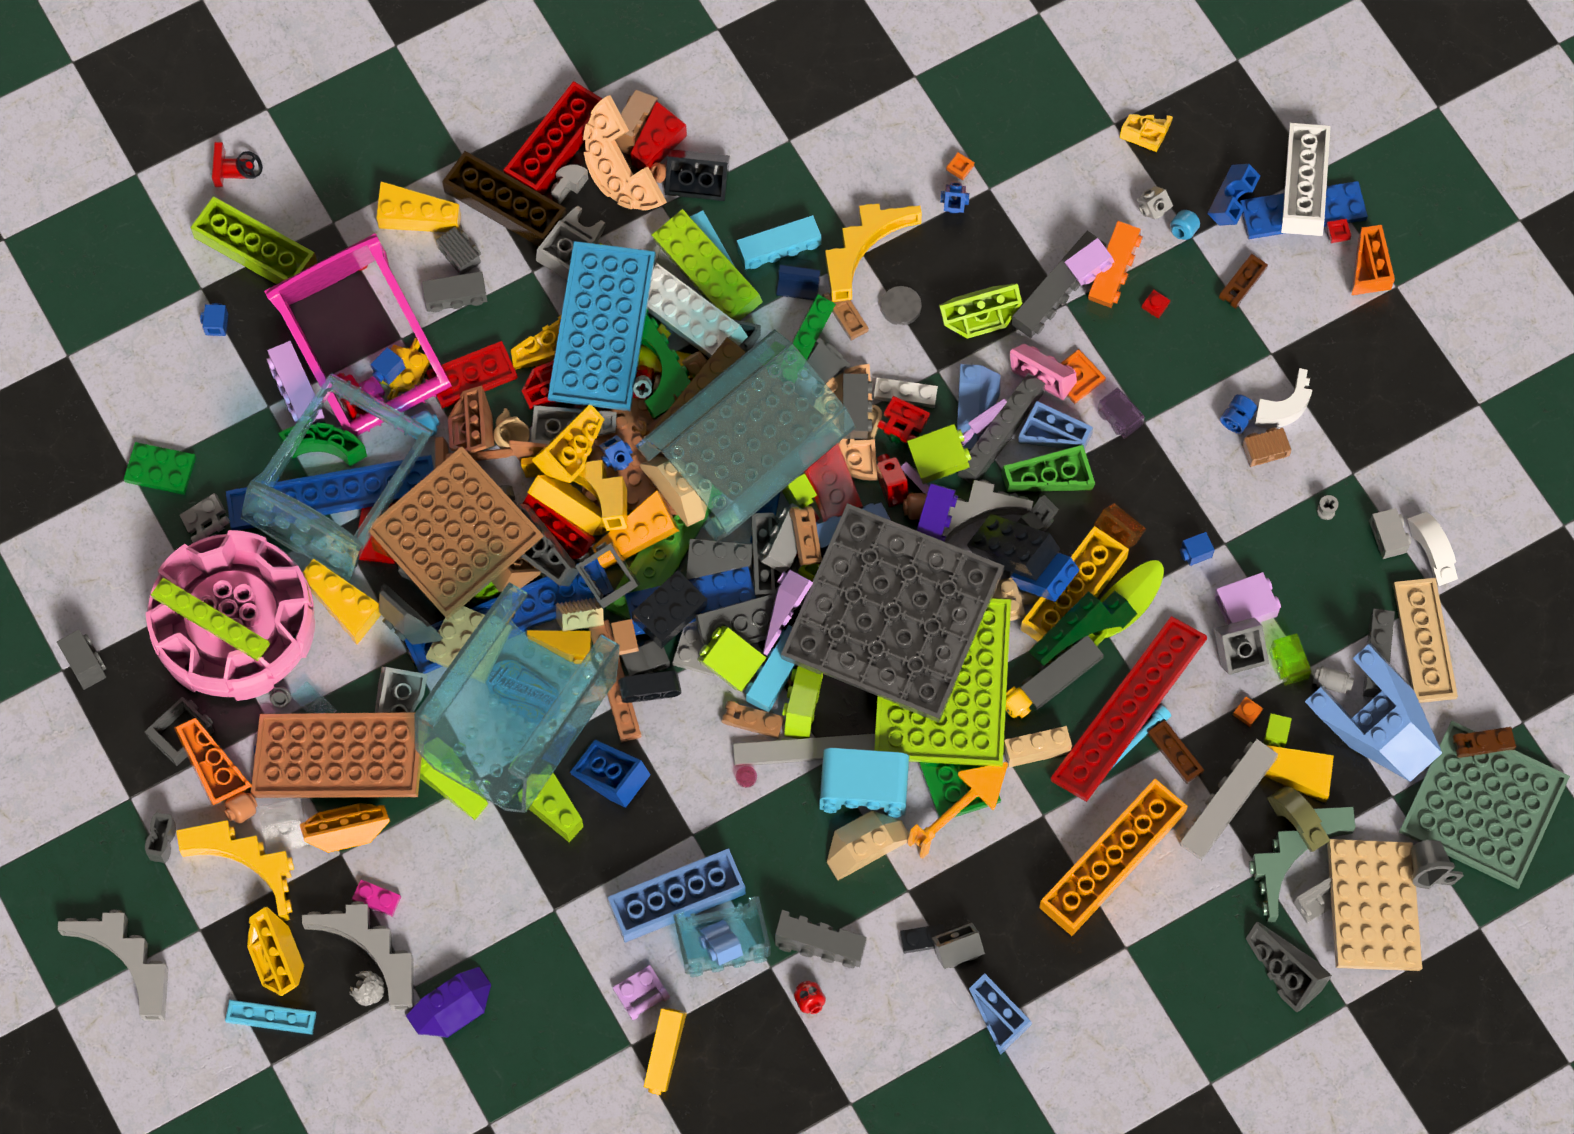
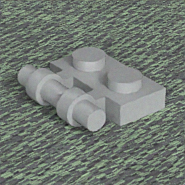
(202, 514)

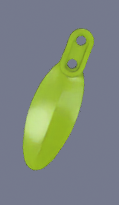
(1139, 589)

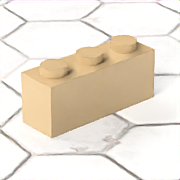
(1037, 746)

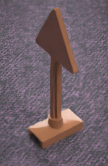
(518, 449)

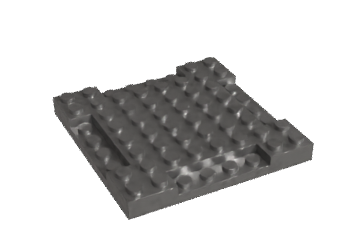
(892, 612)

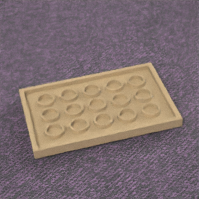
(1374, 905)

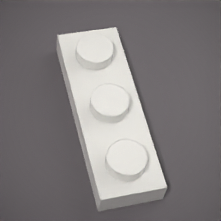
(913, 393)

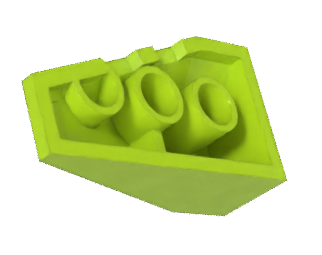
(460, 796)

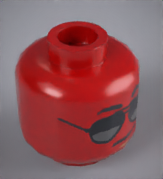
(809, 997)

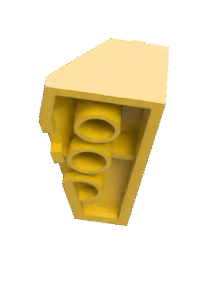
(537, 349)
(567, 453)

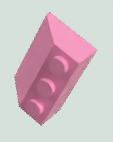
(1057, 377)

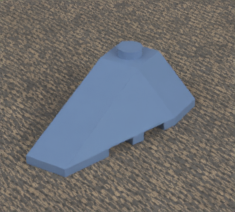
(977, 393)

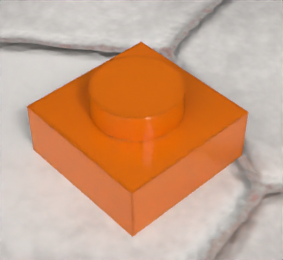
(960, 166)
(1248, 711)

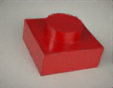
(1338, 231)
(1156, 304)

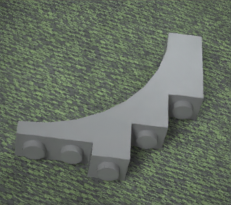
(981, 504)
(112, 934)
(377, 942)

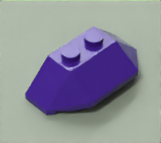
(451, 1005)

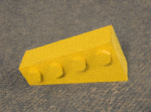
(415, 211)
(342, 600)

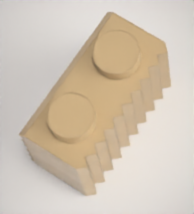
(579, 614)

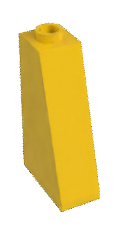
(569, 503)
(1303, 771)
(664, 1050)

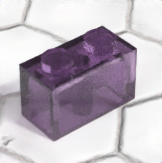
(1120, 413)

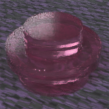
(746, 776)

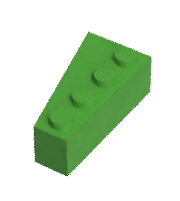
(1051, 472)

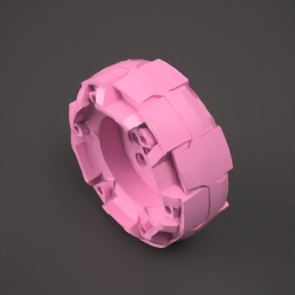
(277, 596)

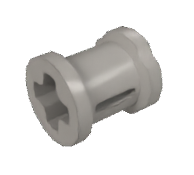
(648, 386)
(1327, 513)

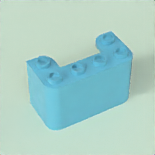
(864, 779)

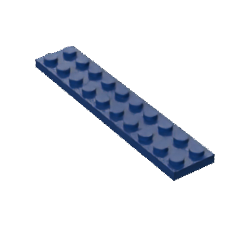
(337, 490)
(535, 610)

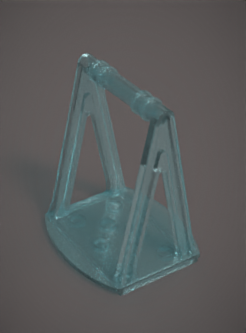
(300, 525)

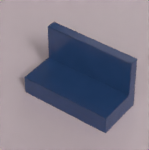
(798, 282)

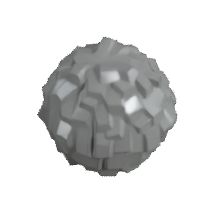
(369, 990)

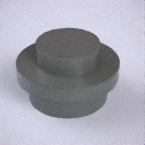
(280, 696)

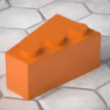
(1372, 264)

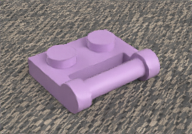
(637, 987)

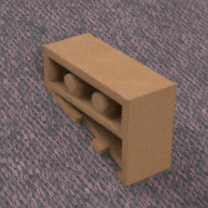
(635, 116)

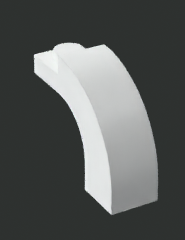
(1281, 413)
(1436, 545)

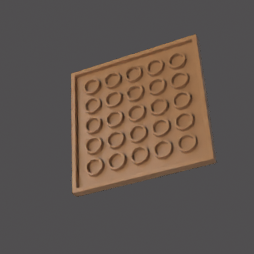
(454, 532)

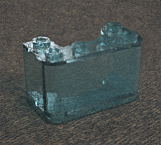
(744, 921)

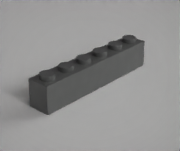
(1050, 293)
(1003, 428)

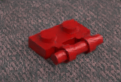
(905, 414)

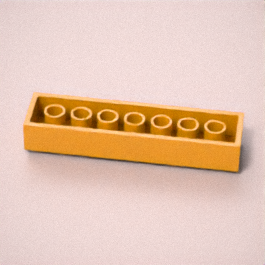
(1113, 857)

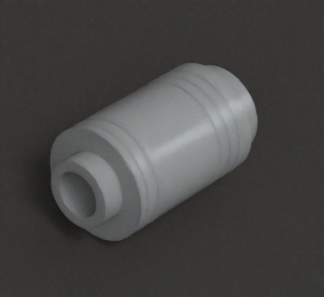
(1333, 679)

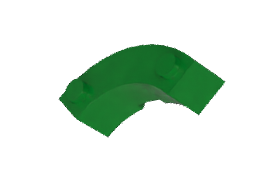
(331, 440)

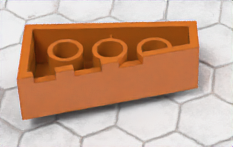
(1122, 249)
(212, 766)

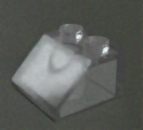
(281, 825)

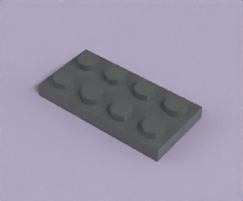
(747, 619)

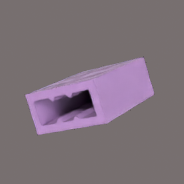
(1248, 600)

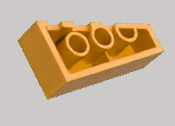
(645, 527)

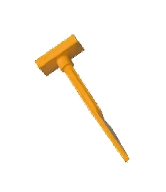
(984, 783)

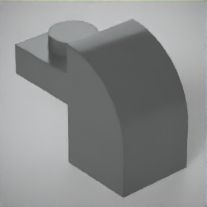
(1041, 514)

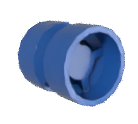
(1239, 412)

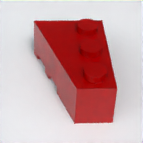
(658, 136)

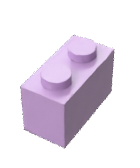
(1089, 262)

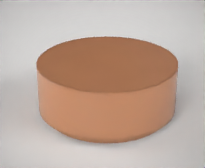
(659, 172)

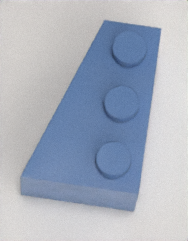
(1054, 429)

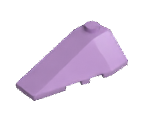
(788, 597)

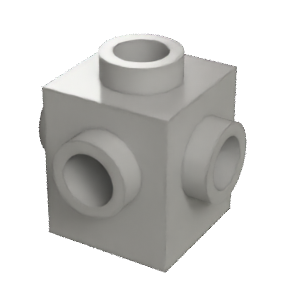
(1154, 202)

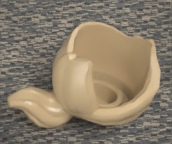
(509, 429)

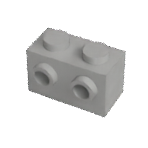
(1389, 533)

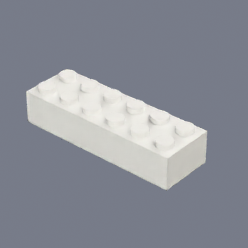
(1306, 179)
(690, 313)

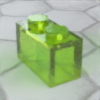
(1290, 659)

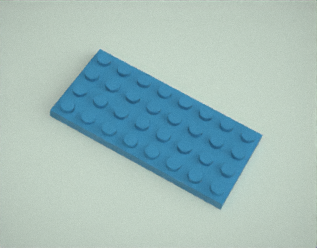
(601, 326)

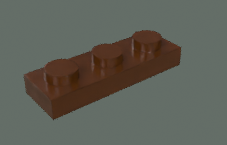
(1175, 752)

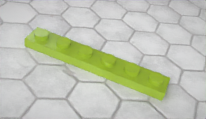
(210, 619)

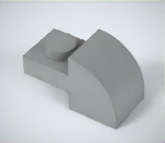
(568, 178)

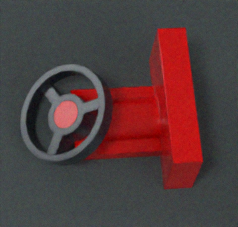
(232, 168)

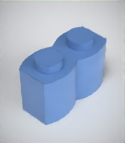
(720, 943)

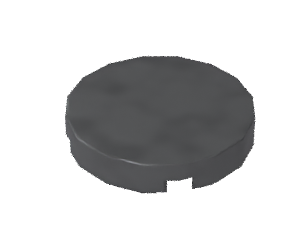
(901, 305)

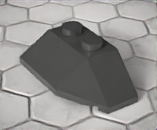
(764, 576)
(405, 619)

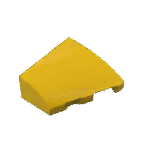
(1145, 130)

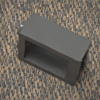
(586, 559)
(154, 731)

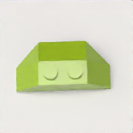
(981, 310)

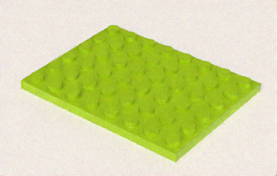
(975, 714)

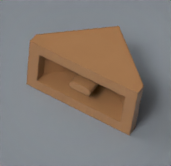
(625, 636)

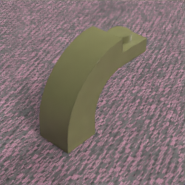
(1299, 812)

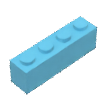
(779, 242)
(771, 676)

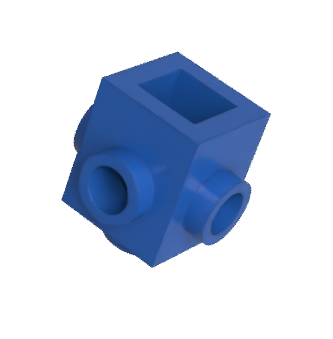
(956, 203)
(616, 453)

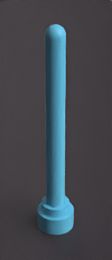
(1159, 715)

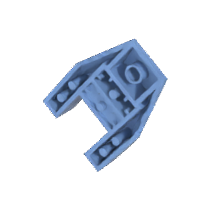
(1389, 727)

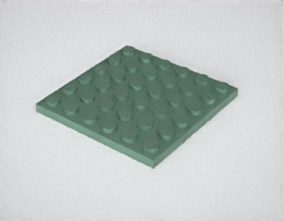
(1485, 807)

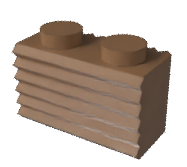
(1266, 446)

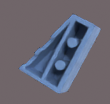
(1000, 1014)

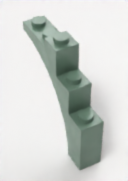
(1289, 847)

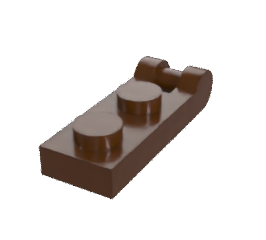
(1243, 280)
(1484, 742)

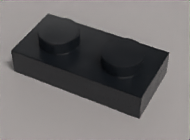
(920, 938)

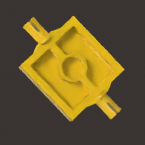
(413, 374)

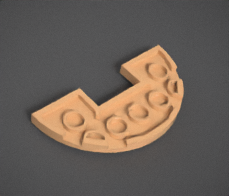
(609, 166)
(858, 454)

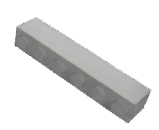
(1229, 799)

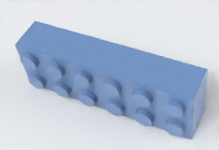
(685, 890)

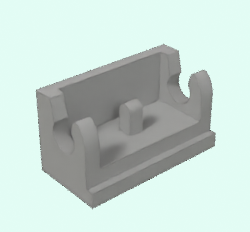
(1314, 901)

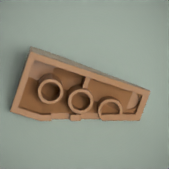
(517, 573)

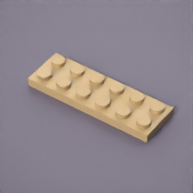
(1425, 640)

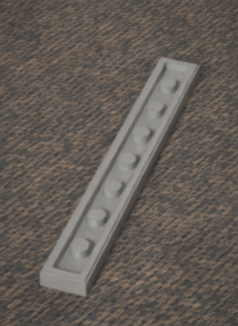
(797, 749)

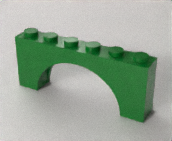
(673, 378)

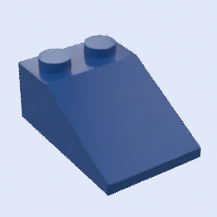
(611, 772)

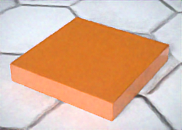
(1087, 375)

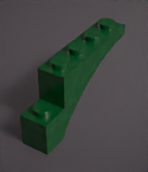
(1083, 619)

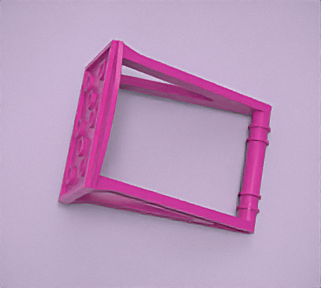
(329, 272)

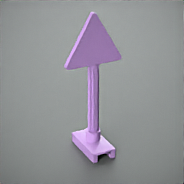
(977, 426)

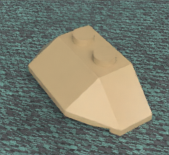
(675, 490)
(864, 842)

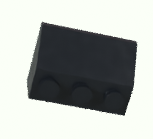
(697, 175)

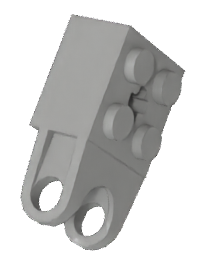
(557, 247)

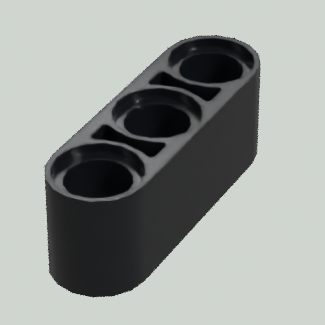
(649, 686)

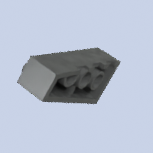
(819, 940)

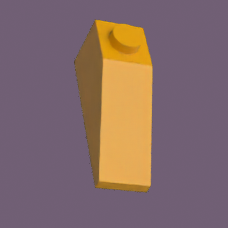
(567, 644)

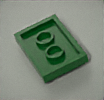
(159, 468)

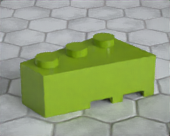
(802, 703)
(557, 810)

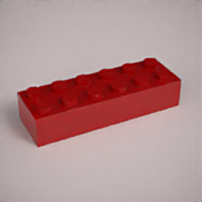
(554, 139)

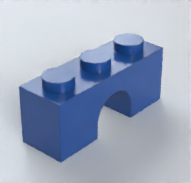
(1225, 207)

